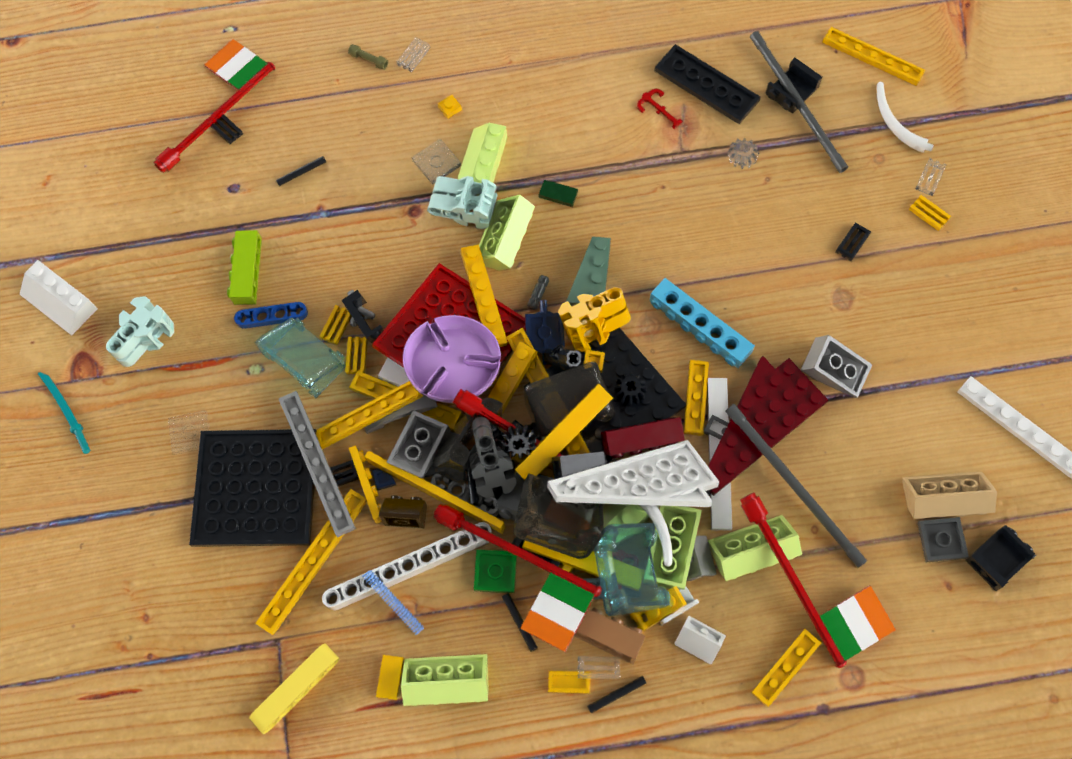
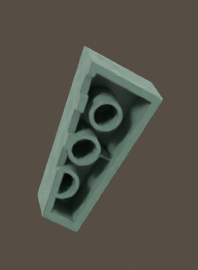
(593, 270)

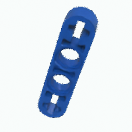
(271, 318)

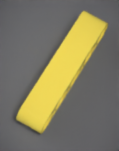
(294, 688)

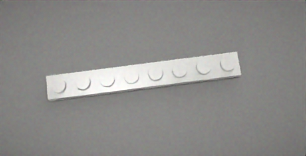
(1018, 425)

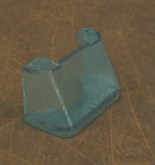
(302, 355)
(628, 569)

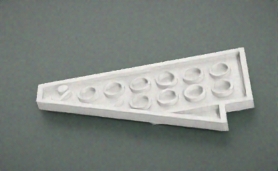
(658, 477)

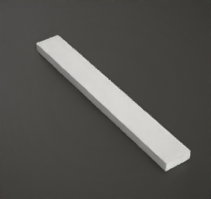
(717, 405)

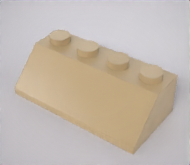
(949, 495)

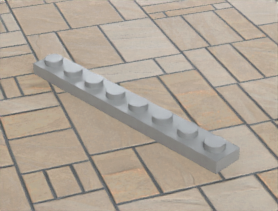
(317, 464)

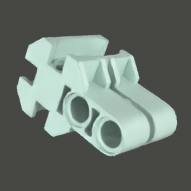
(456, 197)
(139, 331)

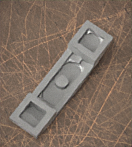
(421, 405)

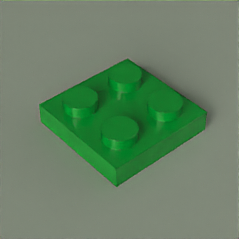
(495, 571)

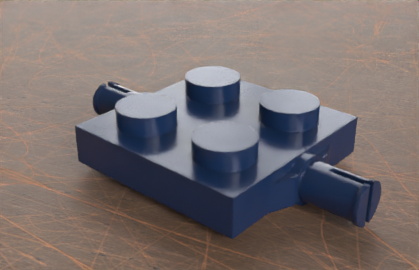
(544, 329)

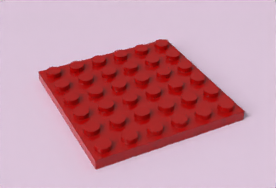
(439, 295)

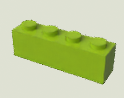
(245, 267)

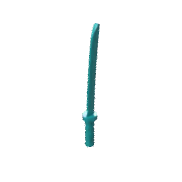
(75, 427)

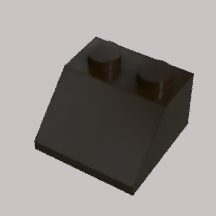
(403, 512)

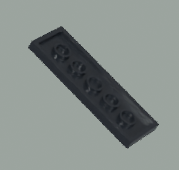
(707, 84)

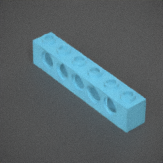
(698, 313)

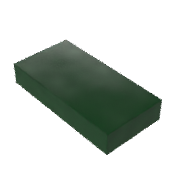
(558, 193)

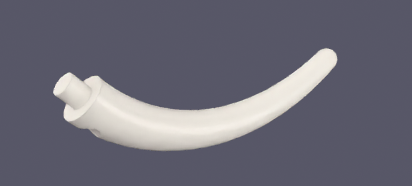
(907, 137)
(660, 524)

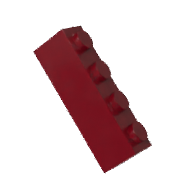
(642, 436)

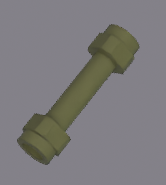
(356, 51)

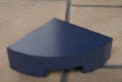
(383, 479)

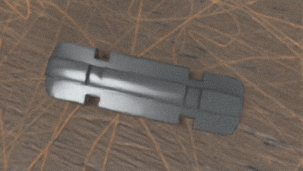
(538, 292)

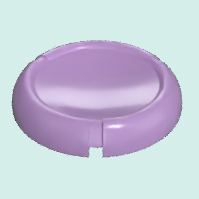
(451, 357)

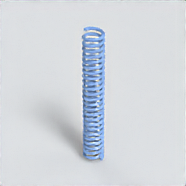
(378, 582)

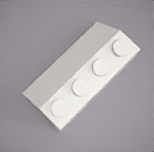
(56, 298)

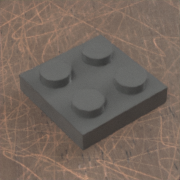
(942, 539)

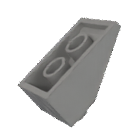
(836, 366)
(418, 444)

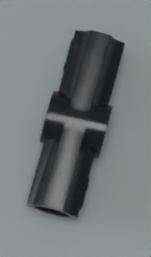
(562, 357)

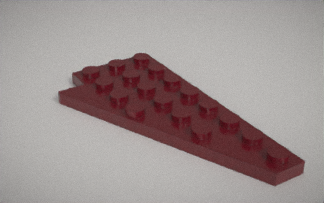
(774, 406)

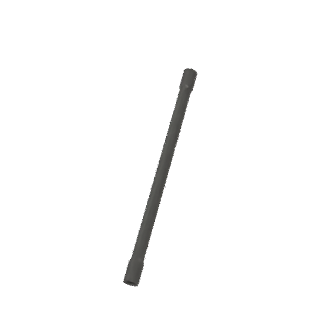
(836, 158)
(850, 550)

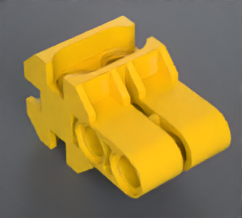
(594, 317)

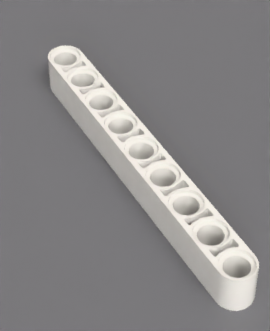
(398, 566)

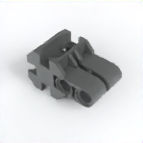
(489, 461)

